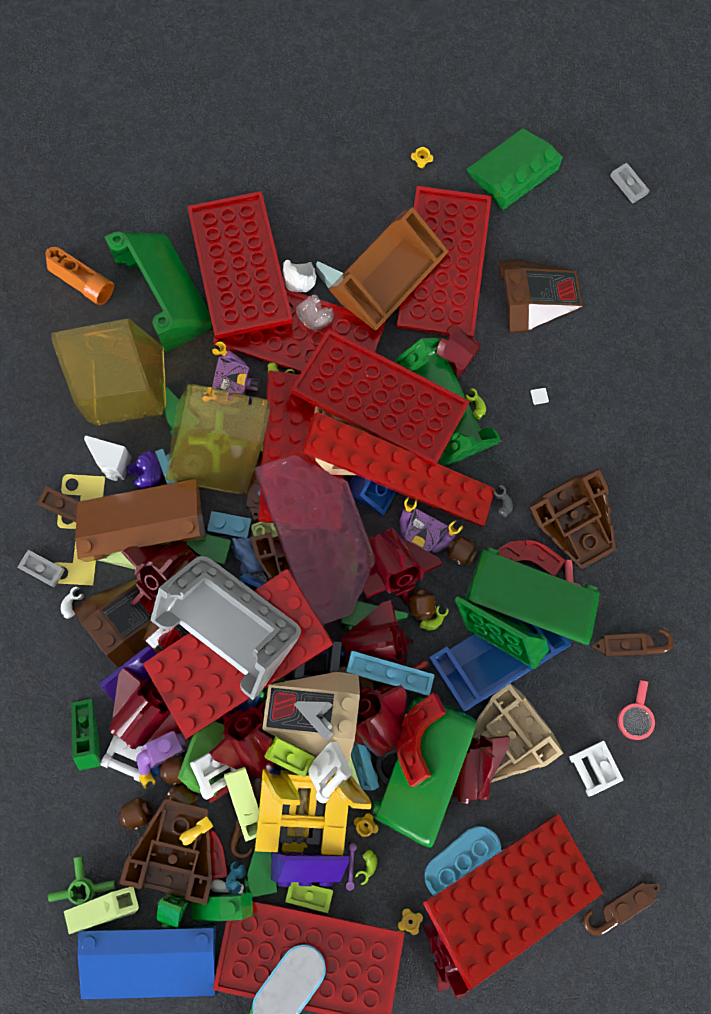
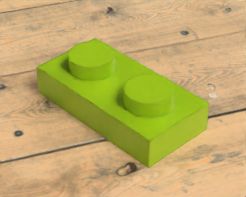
(289, 756)
(311, 897)

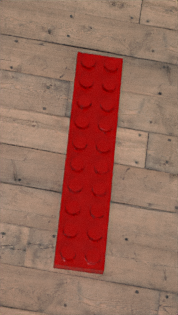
(397, 469)

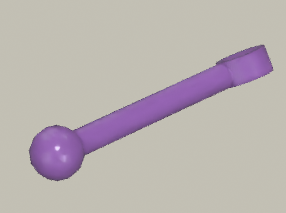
(350, 885)

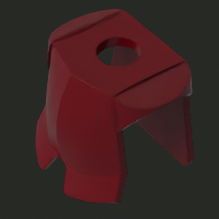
(457, 349)

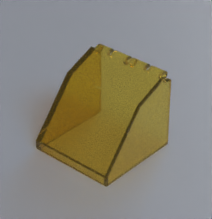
(112, 371)
(217, 439)

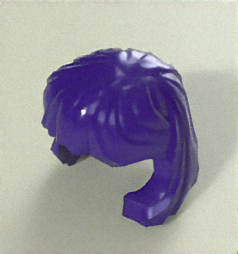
(147, 470)

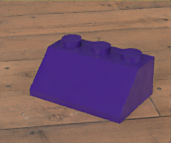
(135, 665)
(307, 868)

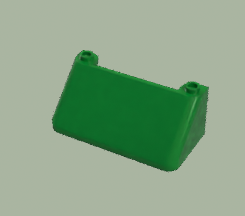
(182, 305)
(468, 436)
(534, 596)
(420, 809)

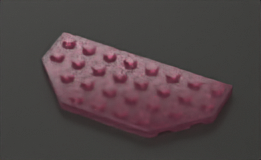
(318, 534)

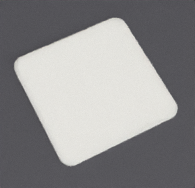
(539, 396)

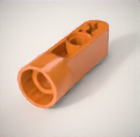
(79, 276)

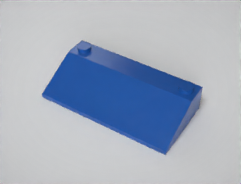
(479, 669)
(147, 962)

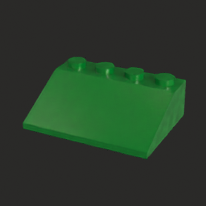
(515, 167)
(503, 632)

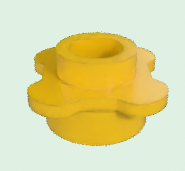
(422, 152)
(363, 830)
(408, 915)

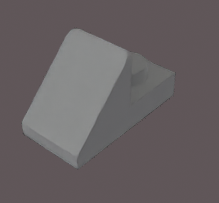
(312, 712)

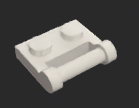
(119, 746)
(602, 764)
(324, 767)
(205, 769)

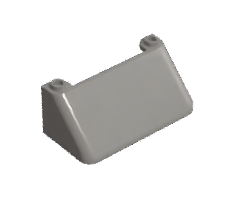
(227, 620)

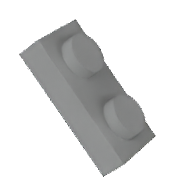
(629, 183)
(41, 568)

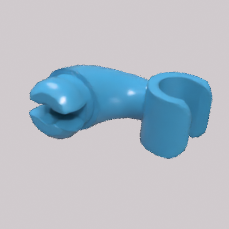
(237, 872)

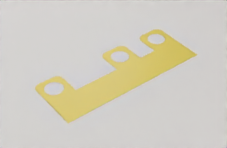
(89, 488)

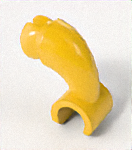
(190, 835)

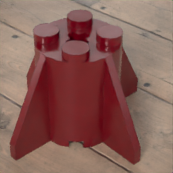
(156, 565)
(397, 565)
(378, 636)
(139, 711)
(380, 719)
(245, 742)
(480, 767)
(446, 969)

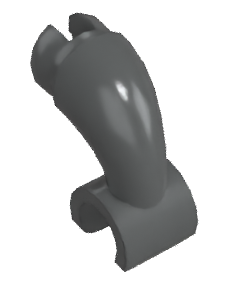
(507, 505)

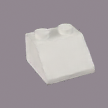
(109, 457)

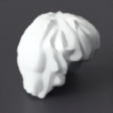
(298, 276)

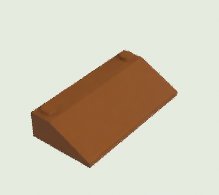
(389, 269)
(139, 519)

